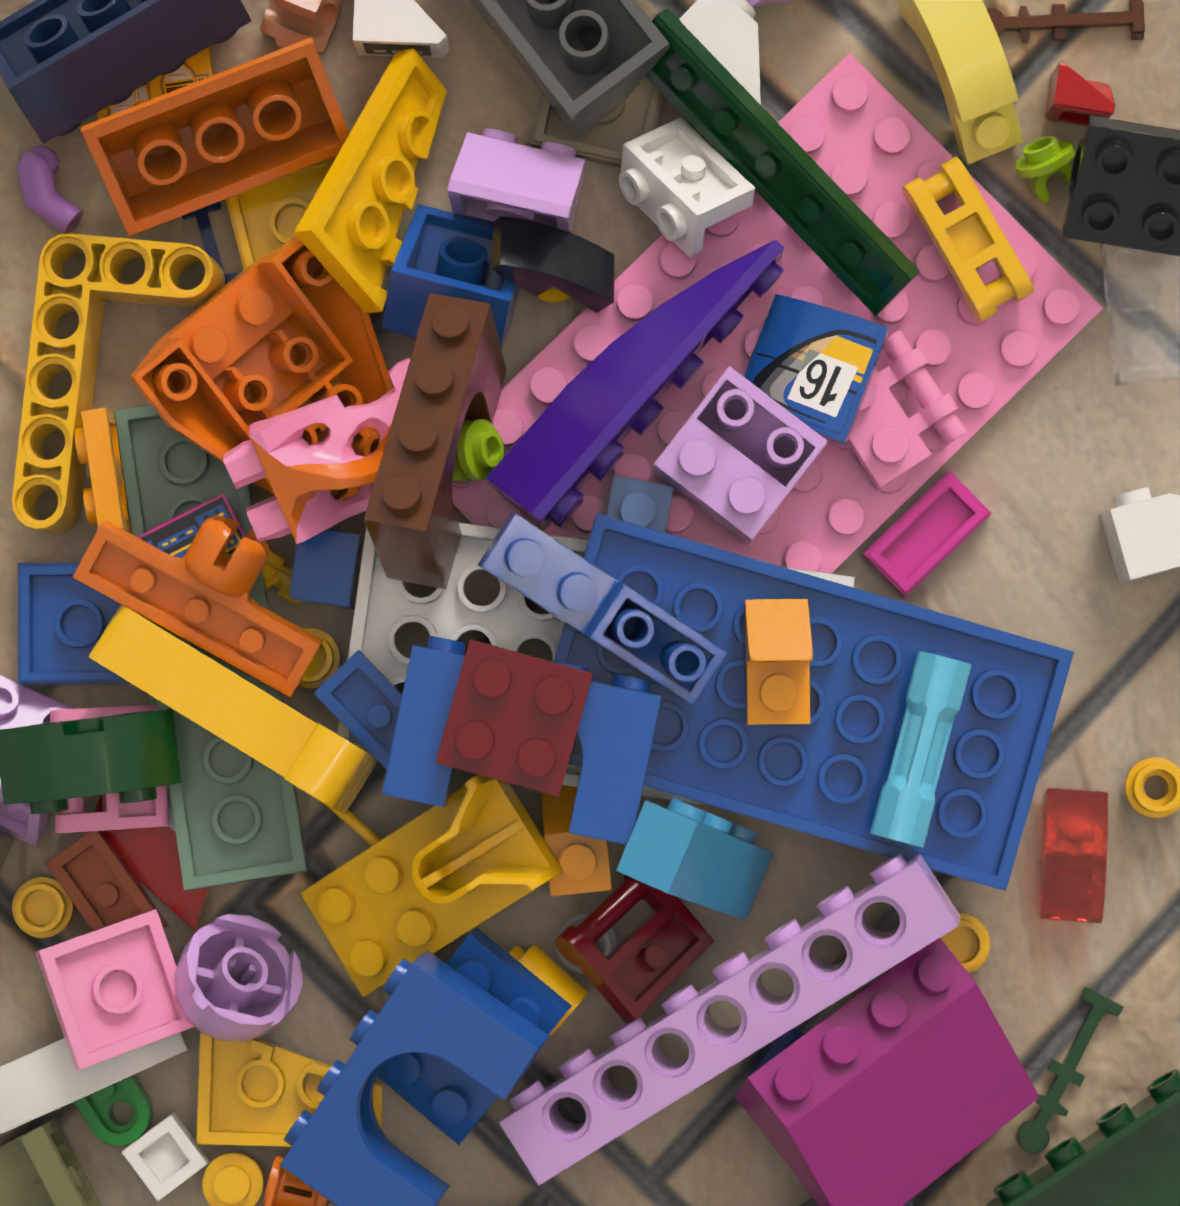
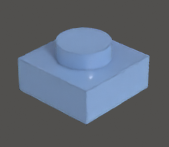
(640, 502)

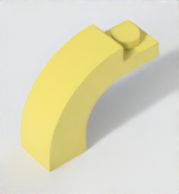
(970, 73)

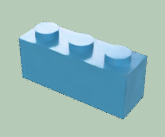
(696, 857)

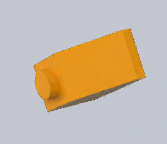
(581, 857)

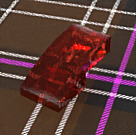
(1074, 855)

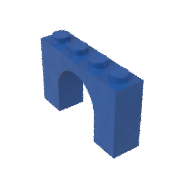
(613, 734)
(428, 1012)

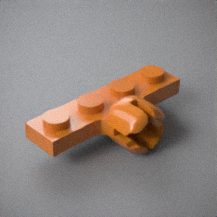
(203, 597)

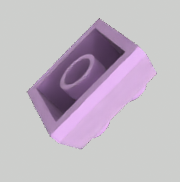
(516, 180)

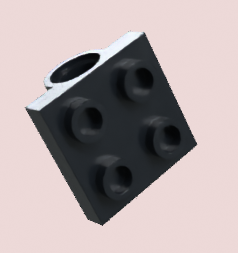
(1126, 187)

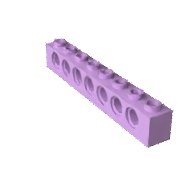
(553, 1144)

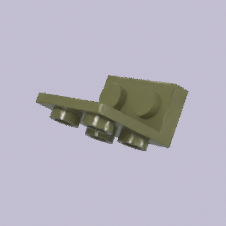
(43, 1170)

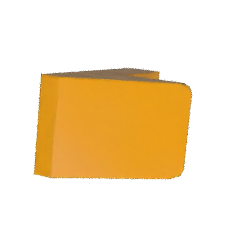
(777, 661)

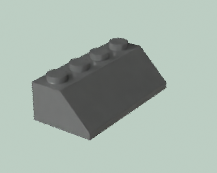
(578, 51)

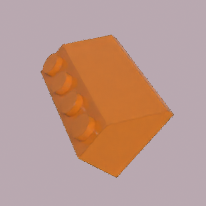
(217, 137)

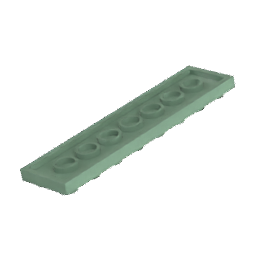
(229, 810)

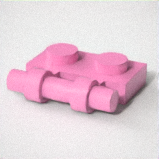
(882, 432)

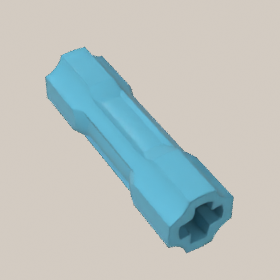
(910, 788)

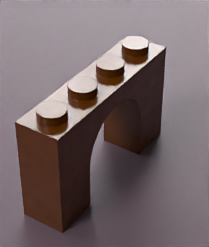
(449, 378)

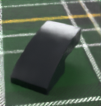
(546, 256)

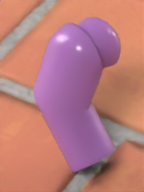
(38, 189)

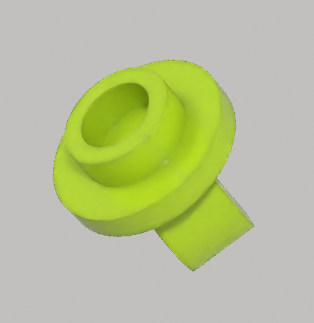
(1041, 160)

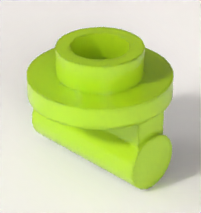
(477, 451)

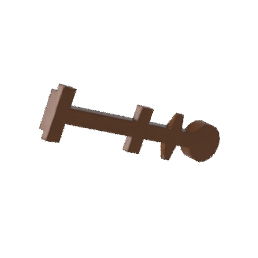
(1060, 21)

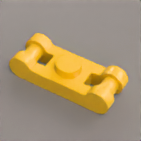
(968, 239)

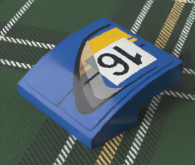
(816, 363)

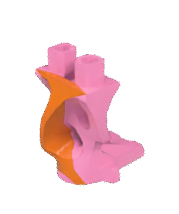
(306, 472)

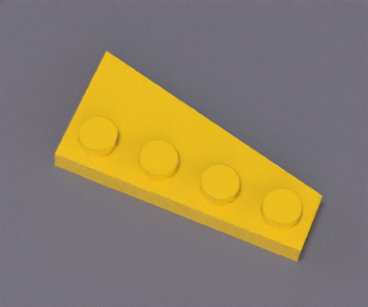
(372, 181)

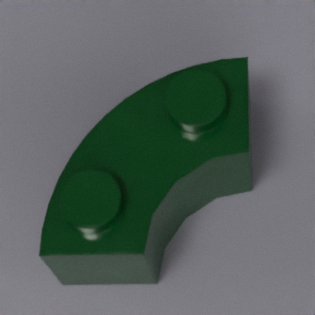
(89, 758)

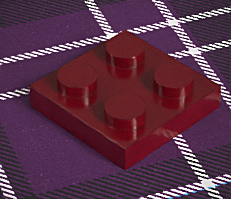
(514, 718)

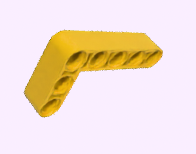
(80, 352)
(234, 709)

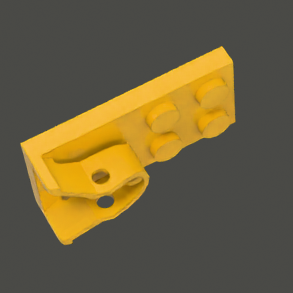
(431, 881)

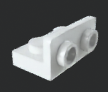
(681, 183)

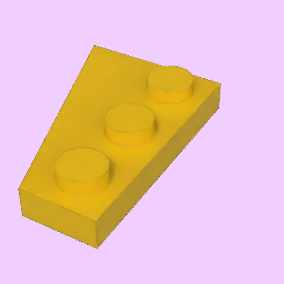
(257, 1092)

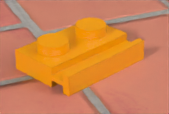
(99, 447)

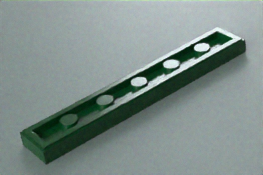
(779, 168)

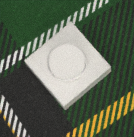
(166, 1156)

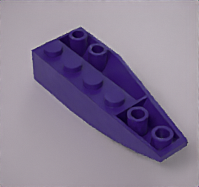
(621, 388)

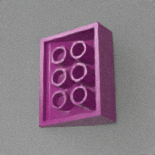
(890, 1086)

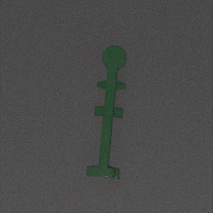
(1033, 1134)

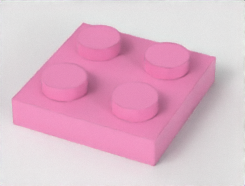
(114, 989)

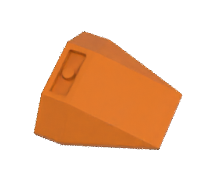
(263, 349)

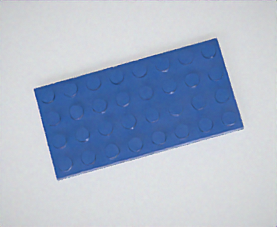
(864, 650)

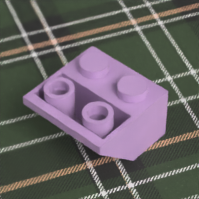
(739, 455)

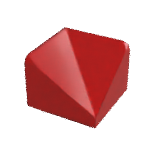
(1074, 98)

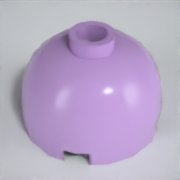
(237, 978)

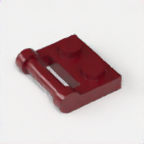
(646, 958)

